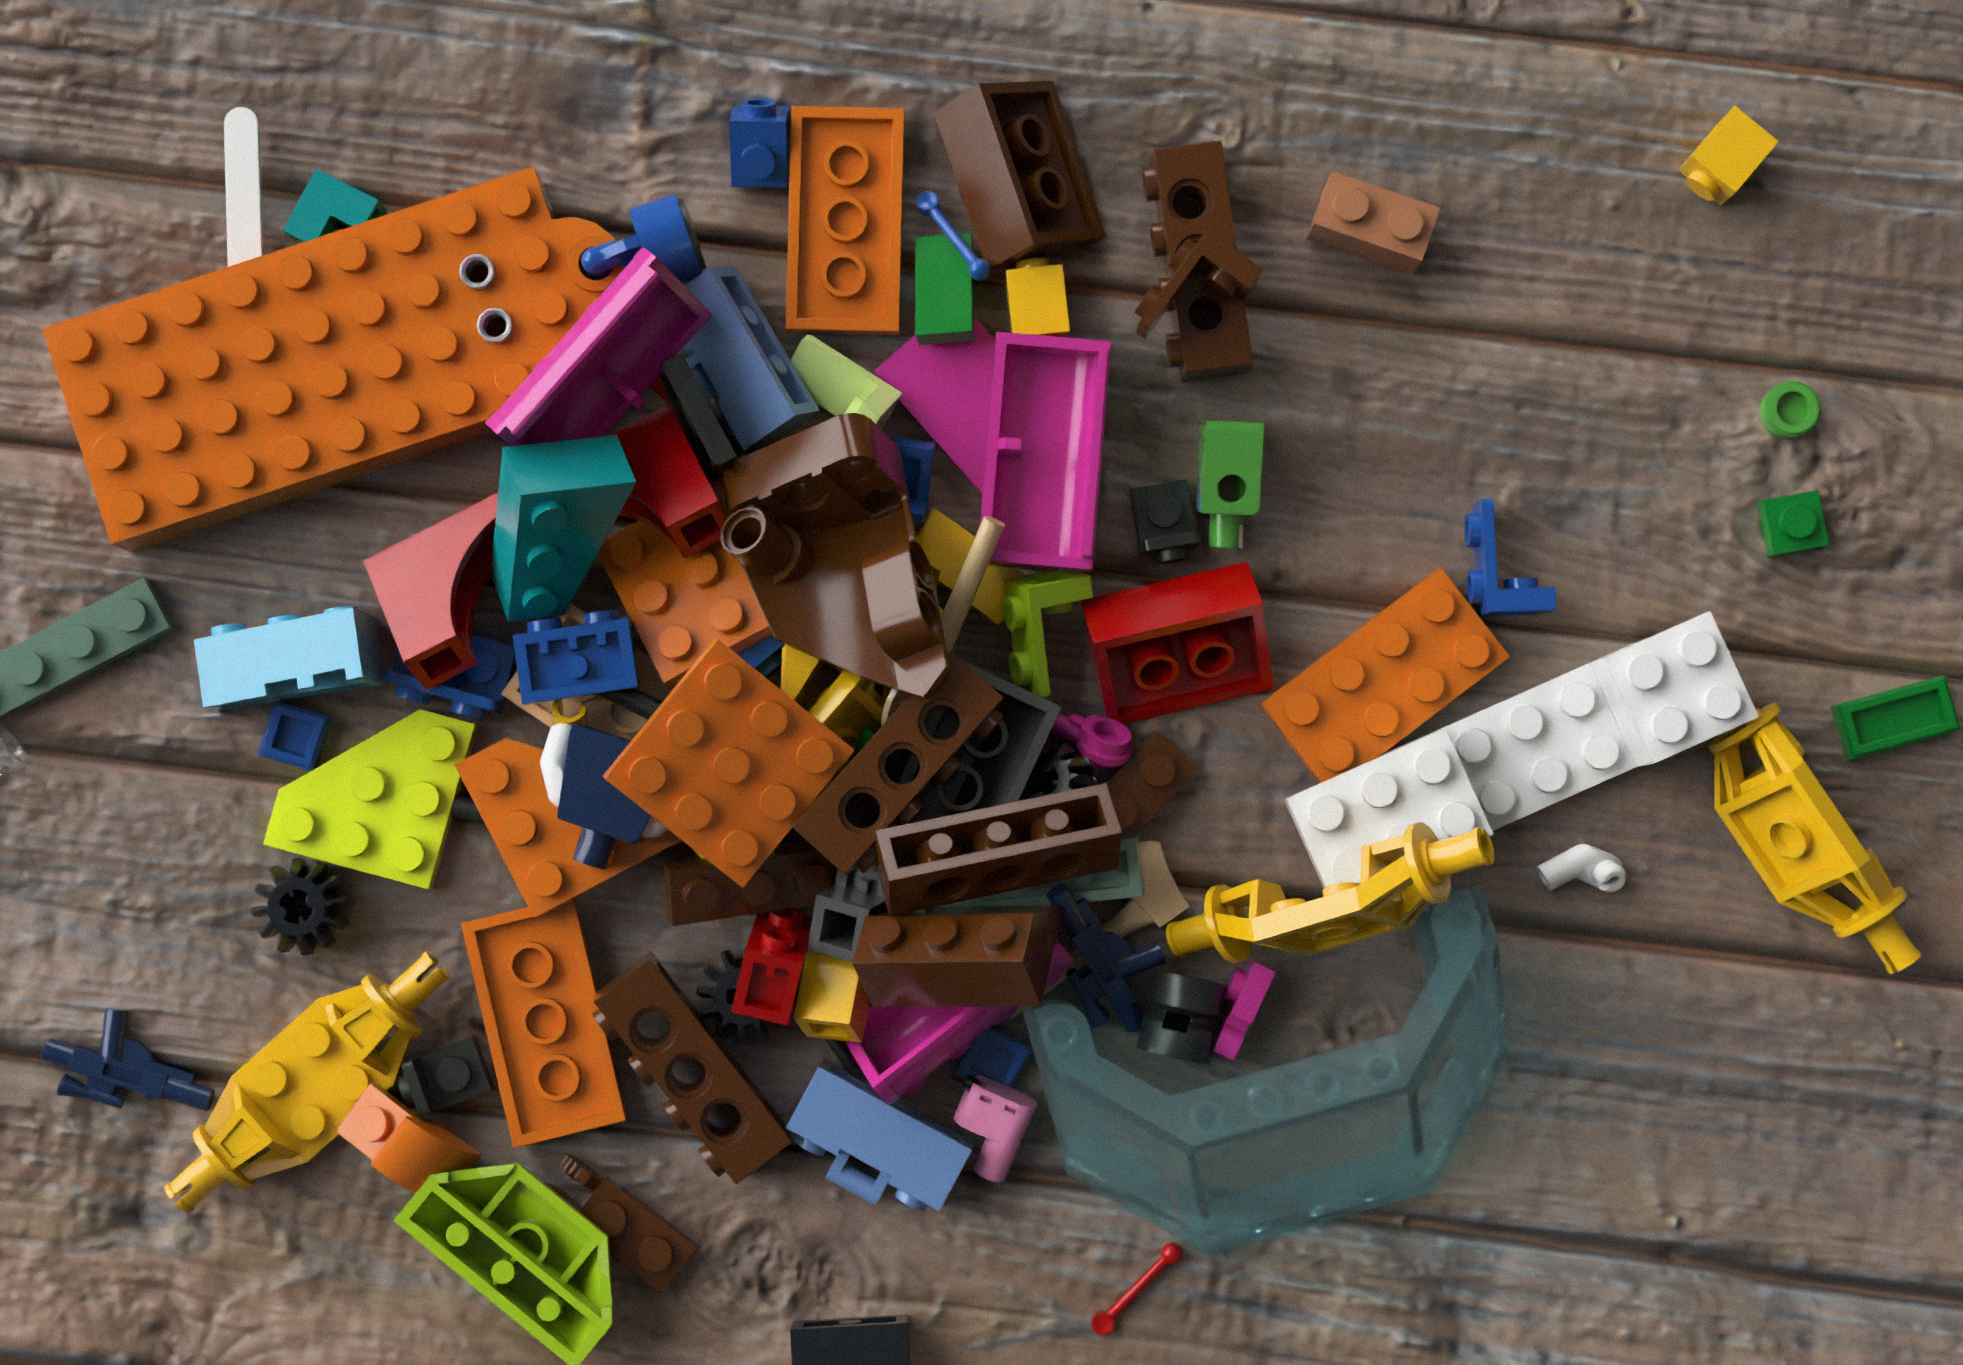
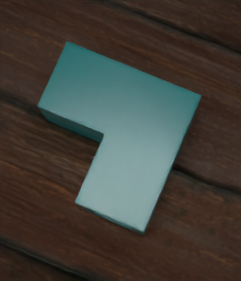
(326, 204)

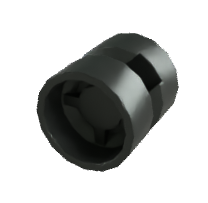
(1186, 996)

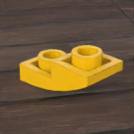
(947, 548)

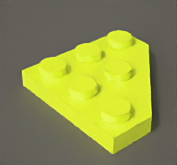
(380, 802)

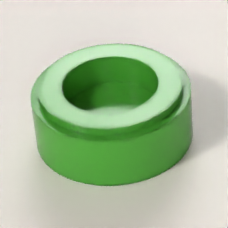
(1790, 410)

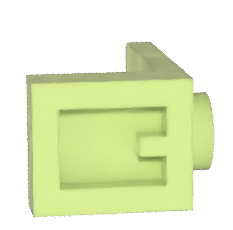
(842, 384)

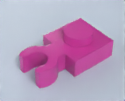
(1245, 992)

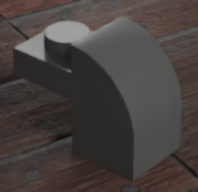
(842, 911)

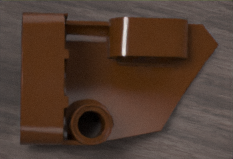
(837, 553)

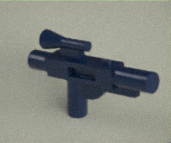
(1107, 958)
(124, 1064)

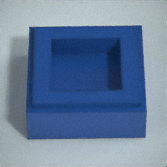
(295, 736)
(994, 1057)

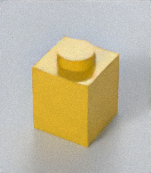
(1727, 157)
(1037, 298)
(831, 1000)

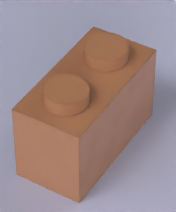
(1373, 223)

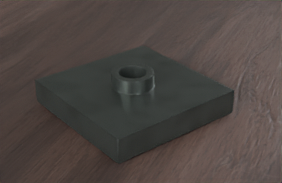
(697, 415)

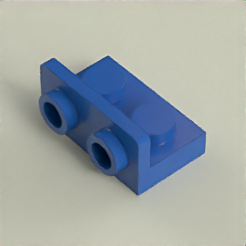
(576, 659)
(471, 690)

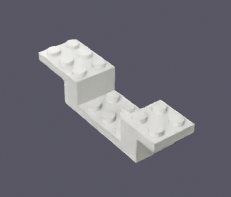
(1531, 748)

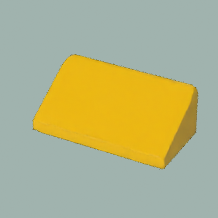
(798, 672)

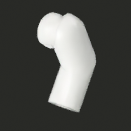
(1586, 864)

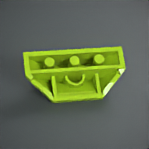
(519, 1251)

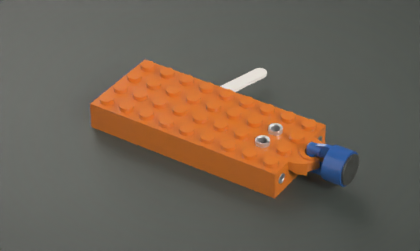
(331, 348)

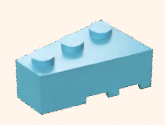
(289, 658)

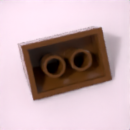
(1018, 172)
(957, 956)

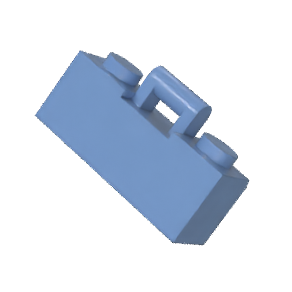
(744, 363)
(899, 1141)

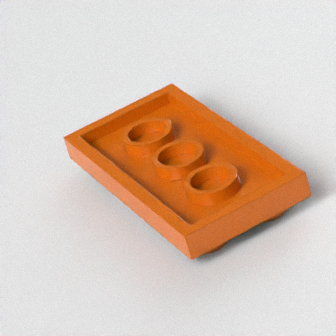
(845, 220)
(1385, 679)
(540, 1025)

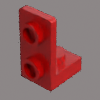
(772, 966)

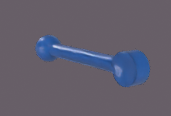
(929, 205)

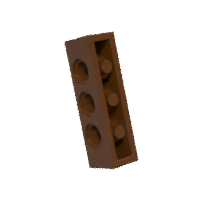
(1198, 173)
(827, 819)
(998, 849)
(650, 988)

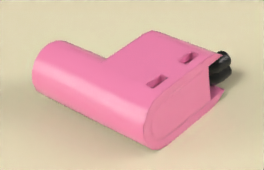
(1000, 1117)

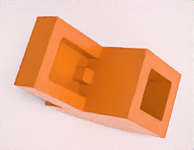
(402, 1142)

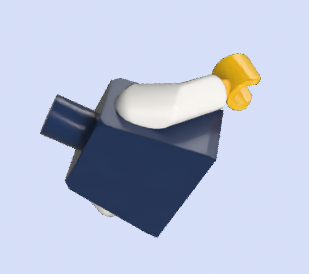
(574, 781)

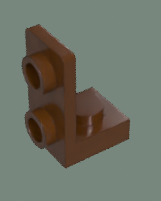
(1224, 272)

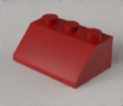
(1178, 643)

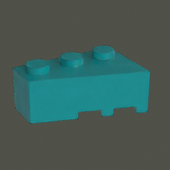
(553, 520)

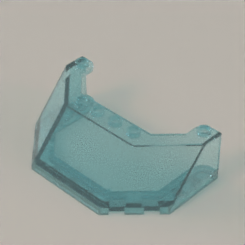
(1296, 1136)

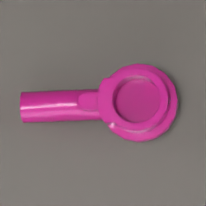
(1097, 738)

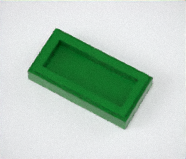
(943, 291)
(1895, 717)

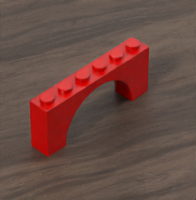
(437, 575)

